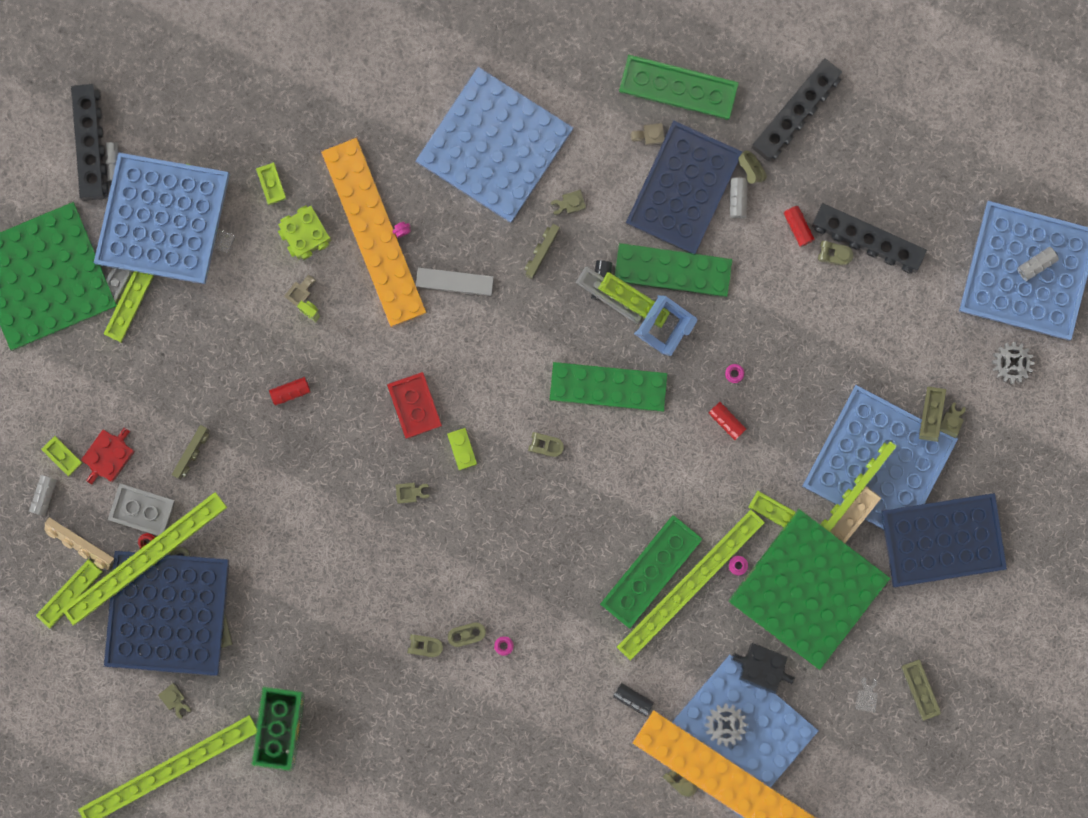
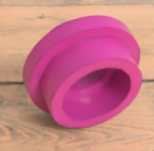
(401, 229)
(739, 369)
(743, 561)
(497, 646)

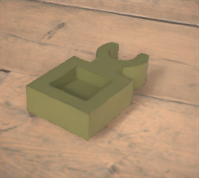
(572, 203)
(952, 422)
(407, 492)
(173, 698)

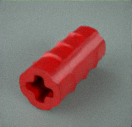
(799, 226)
(289, 391)
(727, 420)

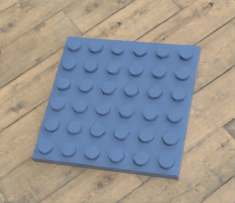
(494, 144)
(162, 218)
(998, 291)
(856, 438)
(773, 728)

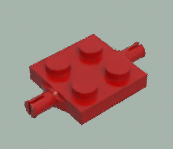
(107, 455)

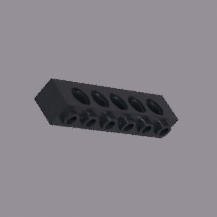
(826, 71)
(80, 95)
(879, 236)

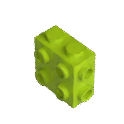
(303, 233)

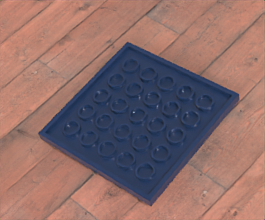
(169, 616)

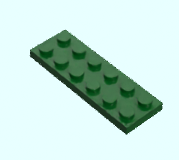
(678, 87)
(673, 270)
(608, 386)
(651, 571)

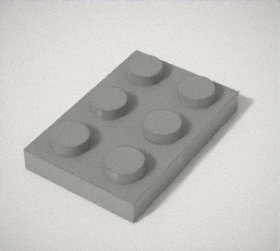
(141, 510)

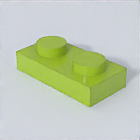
(271, 183)
(309, 310)
(462, 449)
(62, 456)

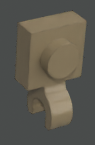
(651, 134)
(299, 292)

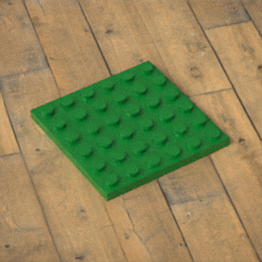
(49, 277)
(809, 589)

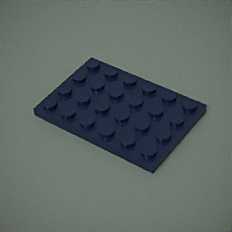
(683, 187)
(943, 540)

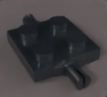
(763, 668)

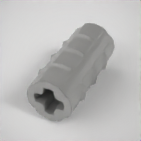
(738, 198)
(1038, 264)
(43, 495)

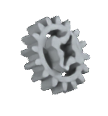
(1008, 357)
(732, 718)

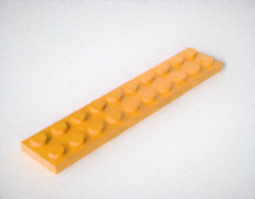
(373, 232)
(712, 771)

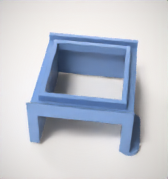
(683, 327)

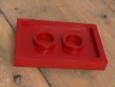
(414, 405)

